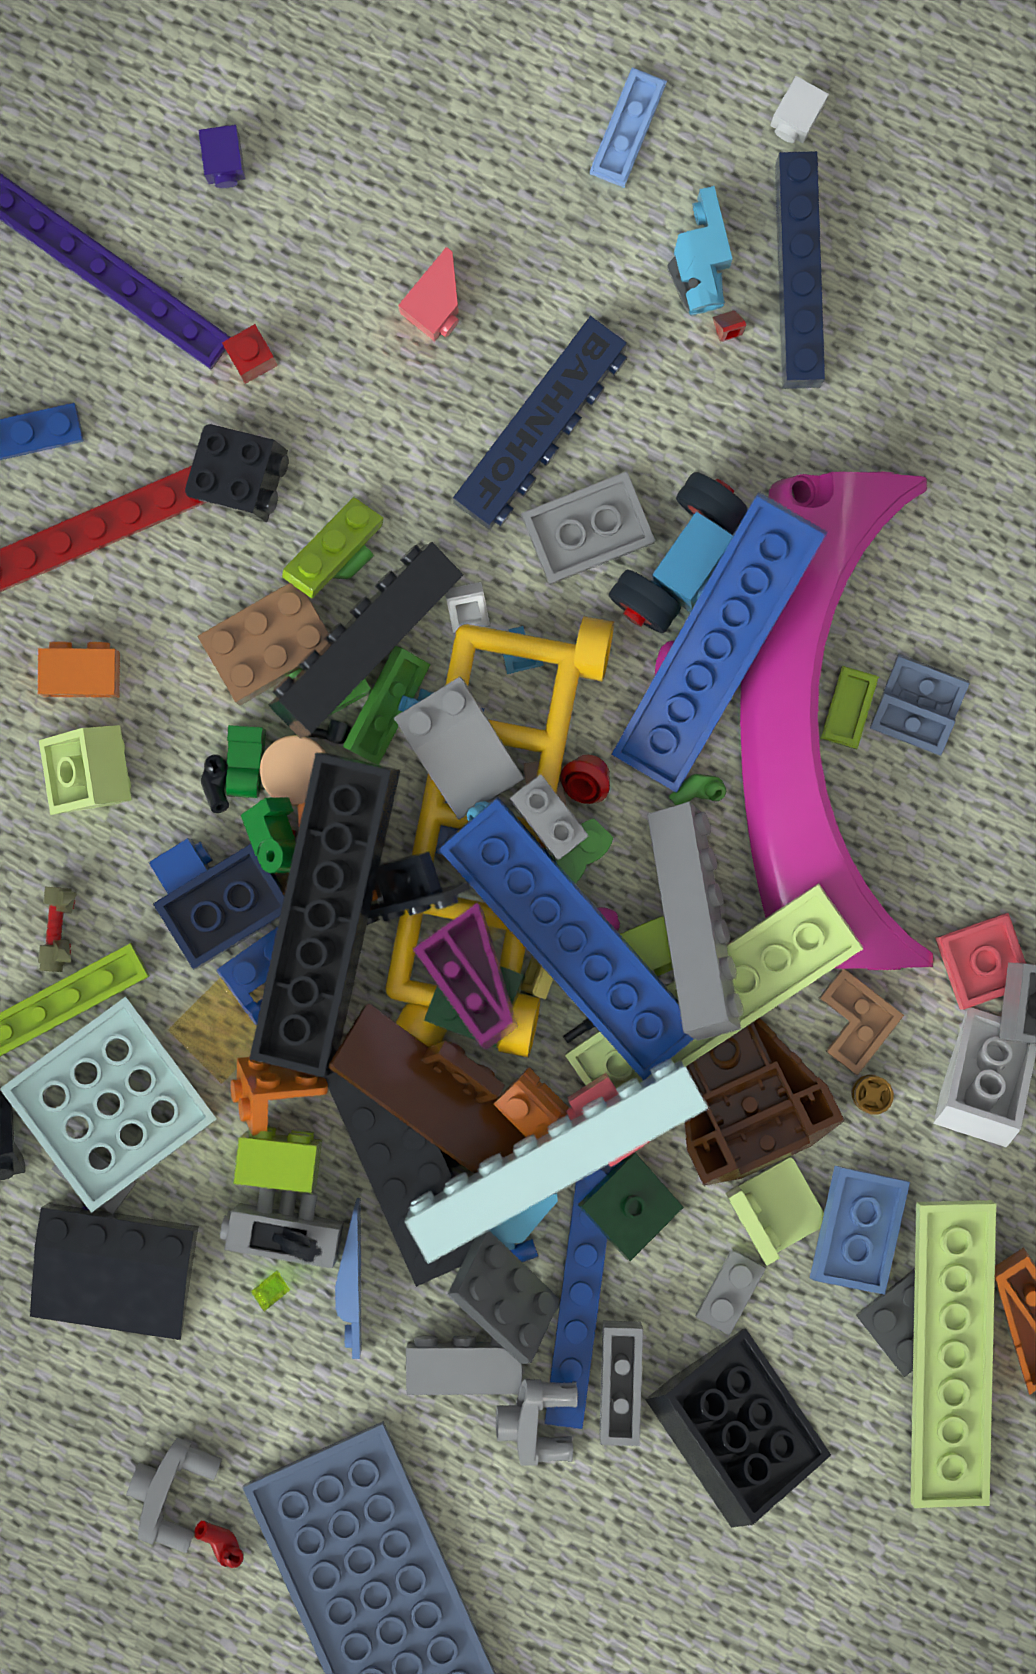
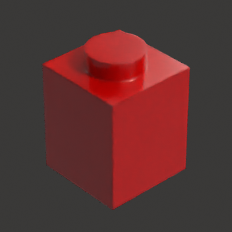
(250, 353)

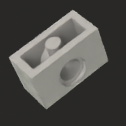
(548, 817)

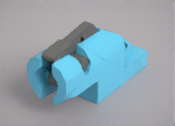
(700, 256)

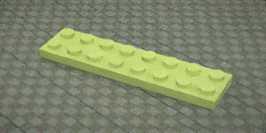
(771, 966)
(953, 1353)

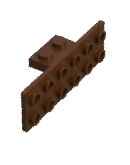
(427, 1088)

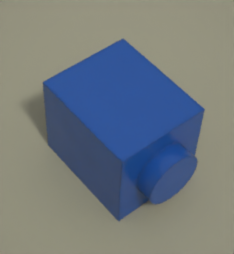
(181, 864)

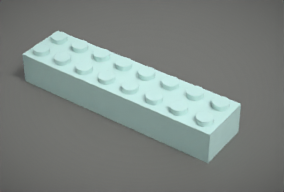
(554, 1160)

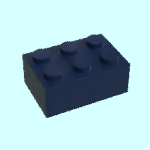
(222, 907)

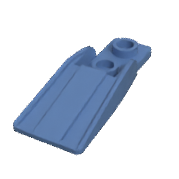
(349, 1284)

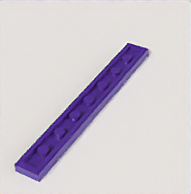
(110, 274)

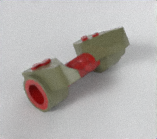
(56, 950)

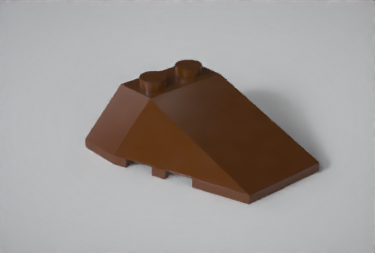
(758, 1106)

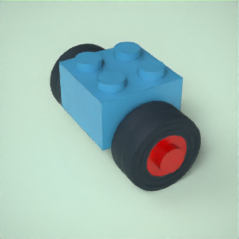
(690, 559)

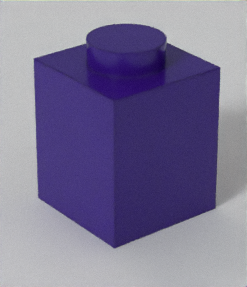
(222, 156)

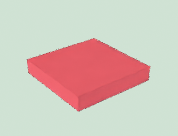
(979, 959)

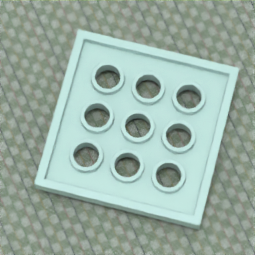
(58, 1069)

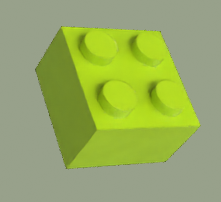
(278, 1160)

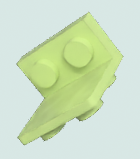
(776, 1208)

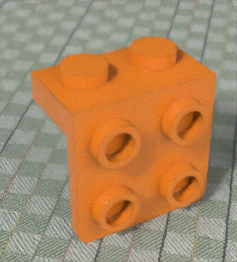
(263, 1082)

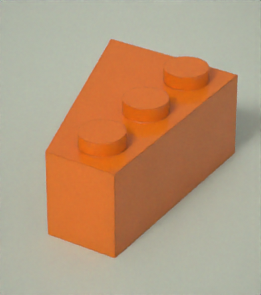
(1017, 1291)

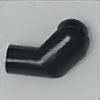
(214, 781)

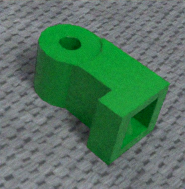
(243, 759)
(271, 833)

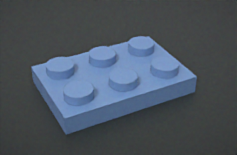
(859, 1230)

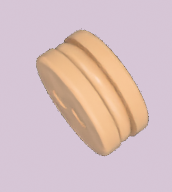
(288, 767)

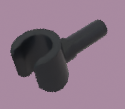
(336, 732)
(579, 1030)

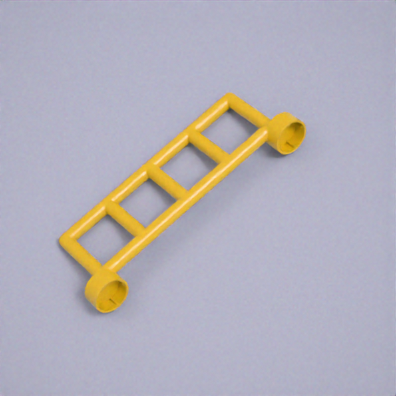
(584, 660)

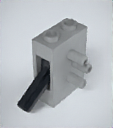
(282, 1232)

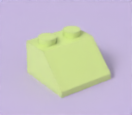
(85, 769)

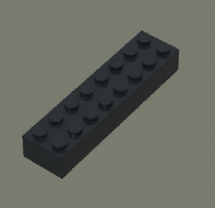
(324, 913)

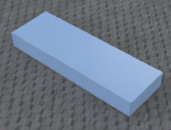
(628, 127)

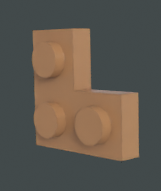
(869, 1020)

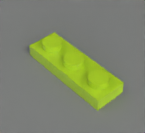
(332, 547)

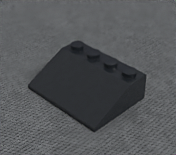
(112, 1270)
(739, 1429)

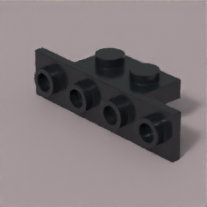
(411, 886)

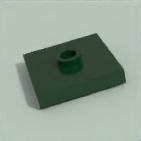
(630, 1206)

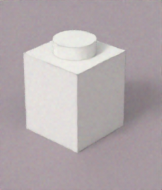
(798, 111)

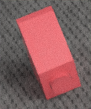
(433, 299)

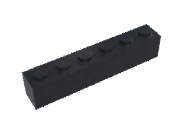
(365, 639)

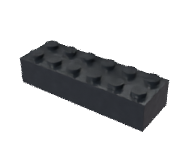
(399, 1169)

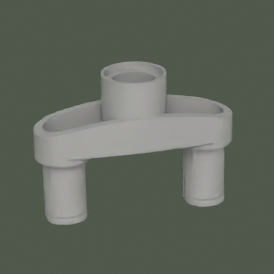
(521, 1421)
(152, 1488)

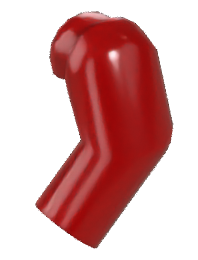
(222, 1543)

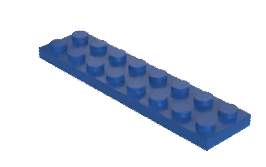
(719, 641)
(568, 937)

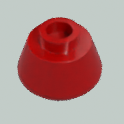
(586, 779)

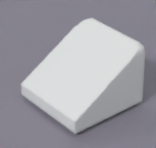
(467, 606)

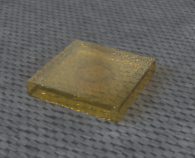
(216, 1031)

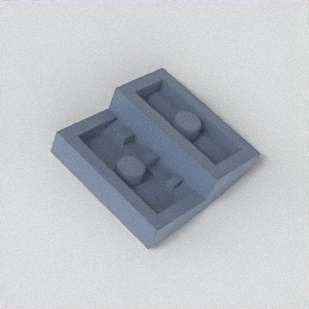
(919, 704)

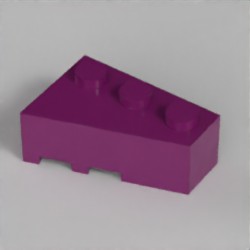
(470, 975)

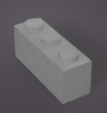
(460, 1367)
(621, 1383)

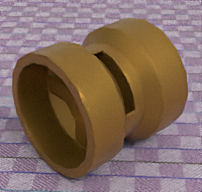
(877, 1097)

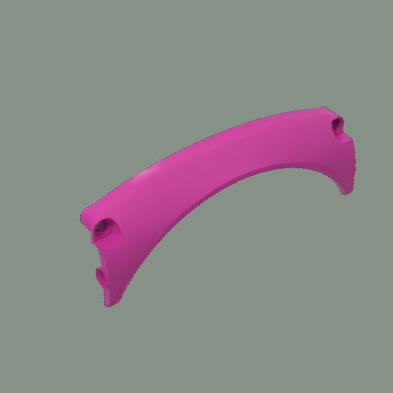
(783, 776)

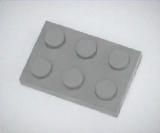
(588, 528)

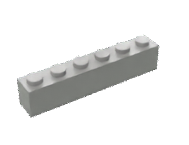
(694, 921)

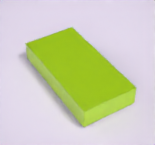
(849, 707)

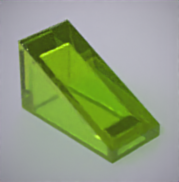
(270, 1290)

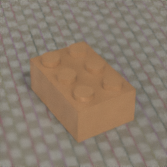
(264, 642)

